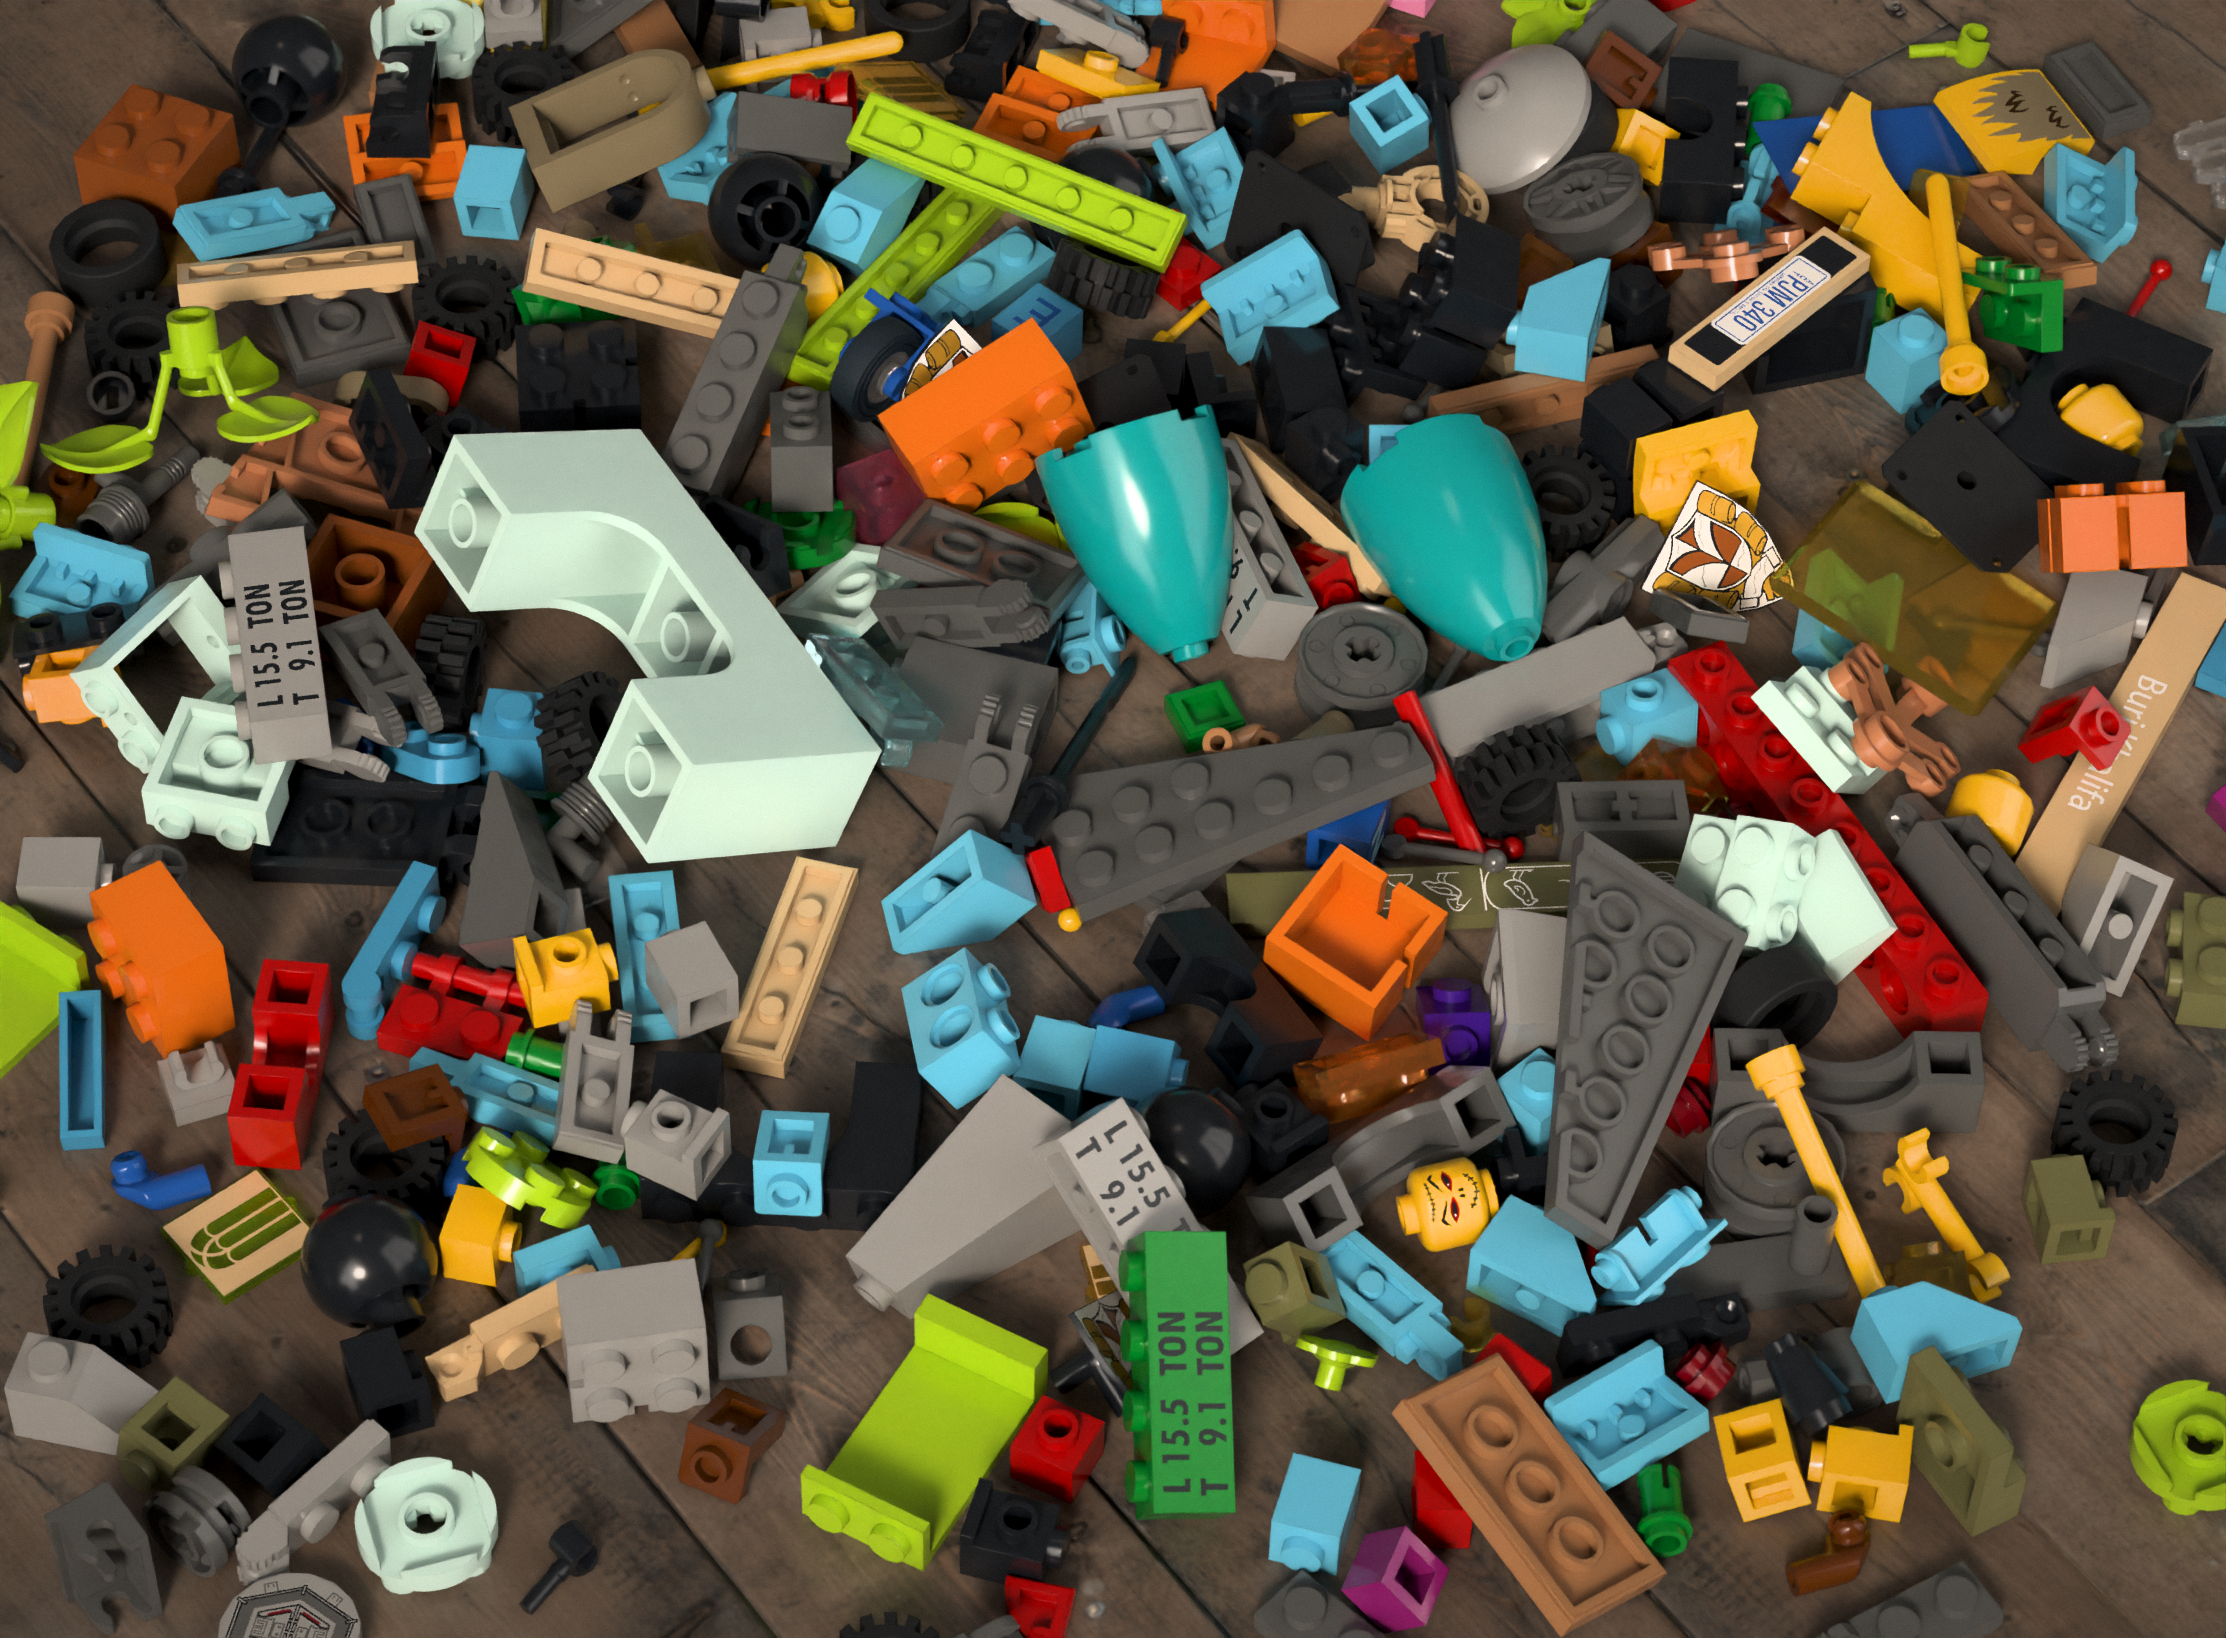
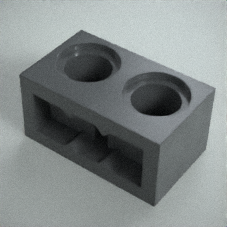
(801, 450)

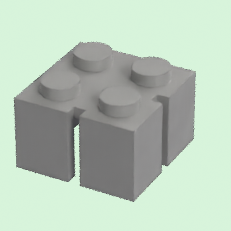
(634, 1340)

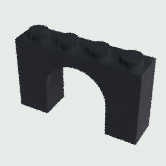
(2101, 346)
(860, 1171)

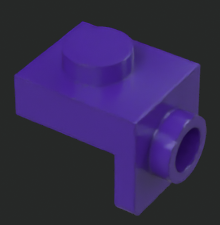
(1461, 1019)

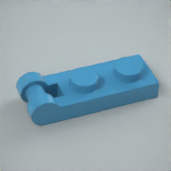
(390, 949)

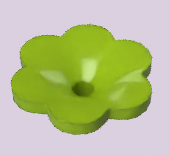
(1334, 1359)

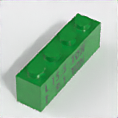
(1178, 1375)

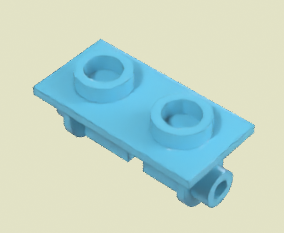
(1746, 213)
(1091, 634)
(1636, 1268)

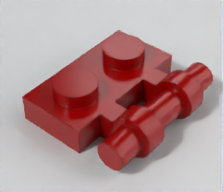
(451, 1025)

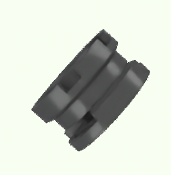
(196, 1521)

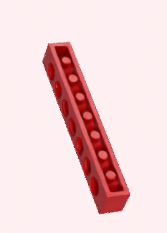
(1915, 970)

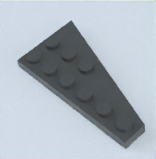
(1190, 815)
(1632, 1013)

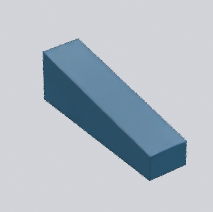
(82, 1069)

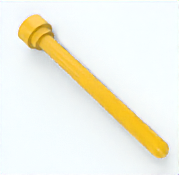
(801, 61)
(1962, 364)
(1781, 1079)

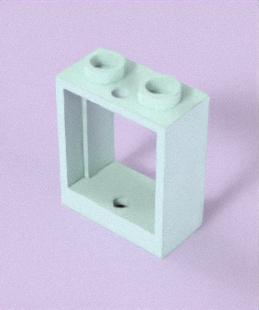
(200, 623)

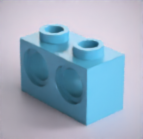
(961, 1027)

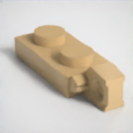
(499, 1341)

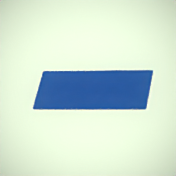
(1904, 137)

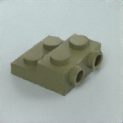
(2199, 966)
(1959, 1445)

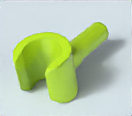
(1967, 51)

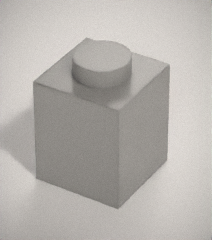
(58, 877)
(691, 979)

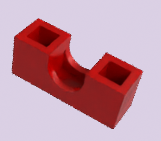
(279, 1090)

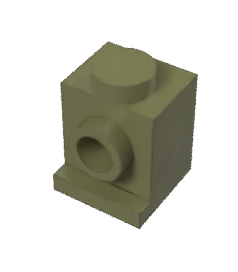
(2066, 1210)
(1282, 1295)
(167, 1434)

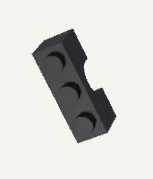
(1700, 170)
(1206, 963)

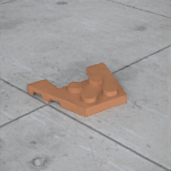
(314, 464)

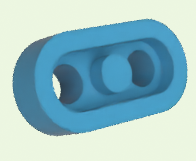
(433, 756)

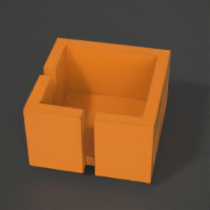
(2104, 533)
(1344, 953)
(161, 961)

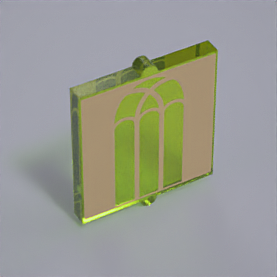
(239, 1236)

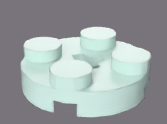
(456, 27)
(431, 1560)

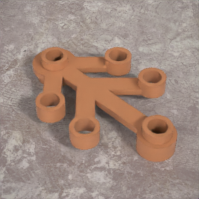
(1726, 254)
(1887, 735)

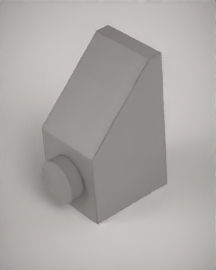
(2096, 624)
(2112, 911)
(72, 1394)

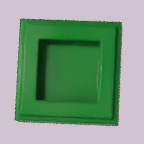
(1199, 710)

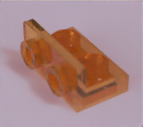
(1367, 1075)

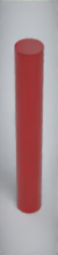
(1445, 786)

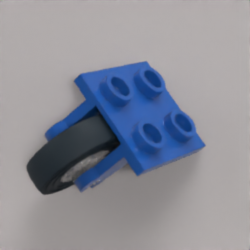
(880, 357)

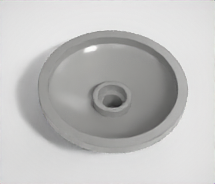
(1518, 115)

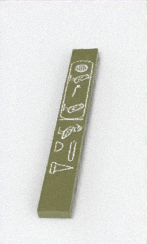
(1464, 891)

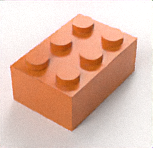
(988, 419)

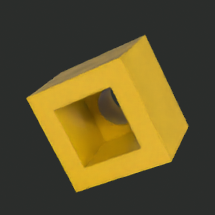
(478, 1236)

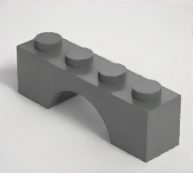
(1921, 1083)
(1330, 1188)

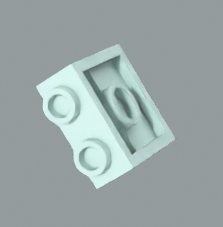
(1818, 727)
(211, 782)
(1748, 875)

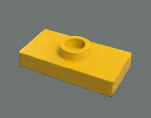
(1093, 73)

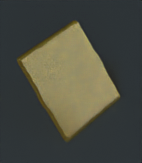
(1914, 598)

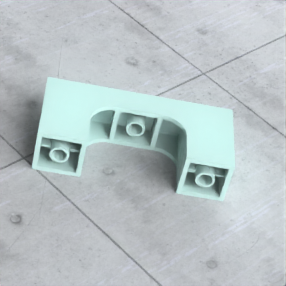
(736, 725)

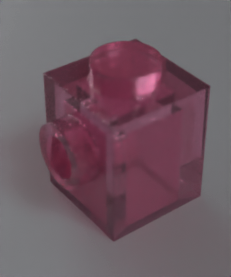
(878, 494)

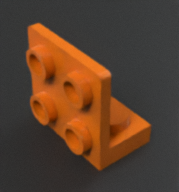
(1222, 43)

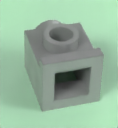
(780, 33)
(676, 1142)

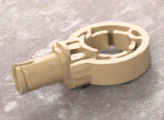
(1396, 209)

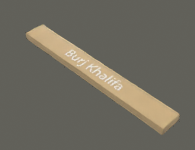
(2148, 701)

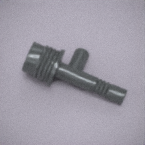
(122, 504)
(581, 814)

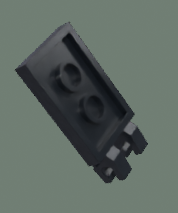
(370, 830)

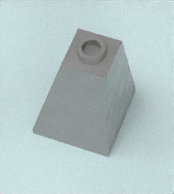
(1523, 986)
(968, 1208)

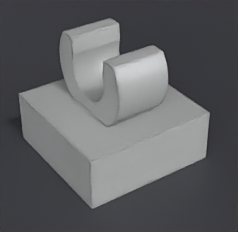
(513, 22)
(197, 1083)

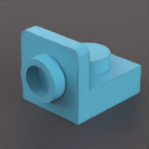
(790, 1162)
(560, 1255)

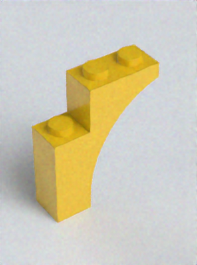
(1855, 190)

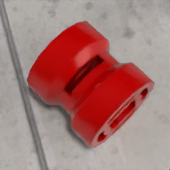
(835, 89)

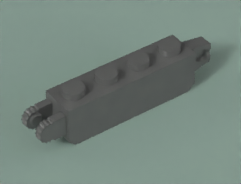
(739, 371)
(2003, 933)

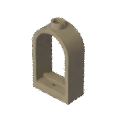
(625, 149)

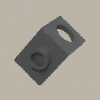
(743, 1300)

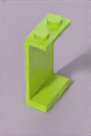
(32, 973)
(929, 1435)

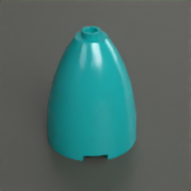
(1151, 525)
(1455, 533)

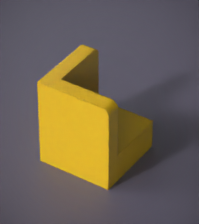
(1643, 141)

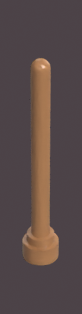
(49, 322)

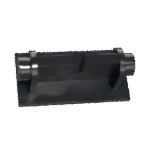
(56, 633)

